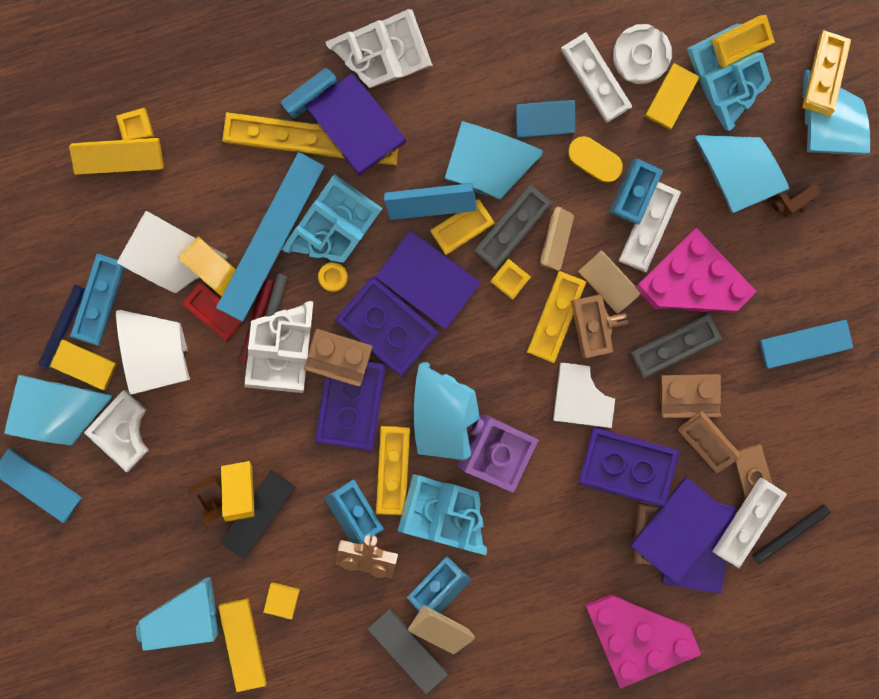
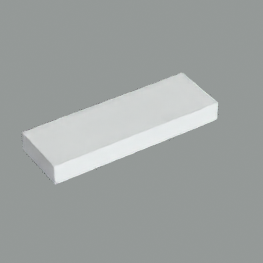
(596, 77)
(646, 236)
(749, 522)

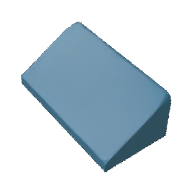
(296, 102)
(545, 118)
(635, 191)
(353, 512)
(440, 586)

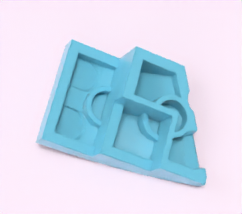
(728, 88)
(844, 131)
(489, 160)
(742, 169)
(333, 222)
(52, 410)
(442, 414)
(443, 514)

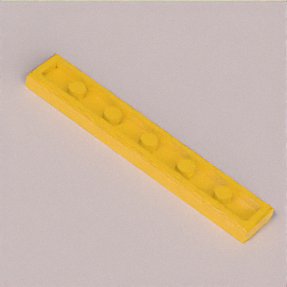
(284, 136)

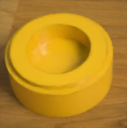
(333, 277)

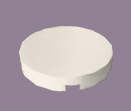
(642, 54)

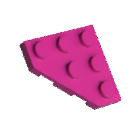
(695, 279)
(639, 639)

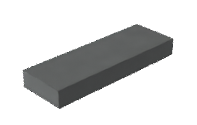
(513, 227)
(676, 345)
(407, 650)

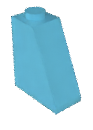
(182, 620)

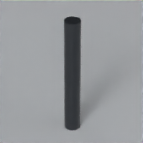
(791, 534)

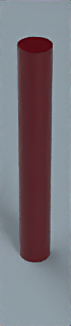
(259, 311)

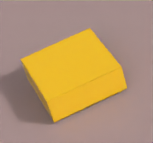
(135, 125)
(510, 279)
(281, 600)

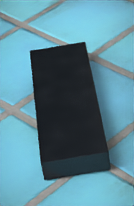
(267, 502)

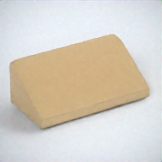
(556, 239)
(609, 281)
(440, 630)

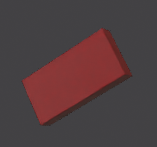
(203, 305)

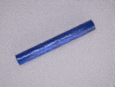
(61, 326)

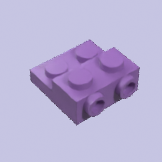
(497, 452)

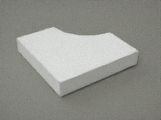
(579, 399)
(119, 431)

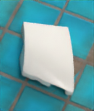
(384, 49)
(155, 253)
(279, 350)
(151, 351)

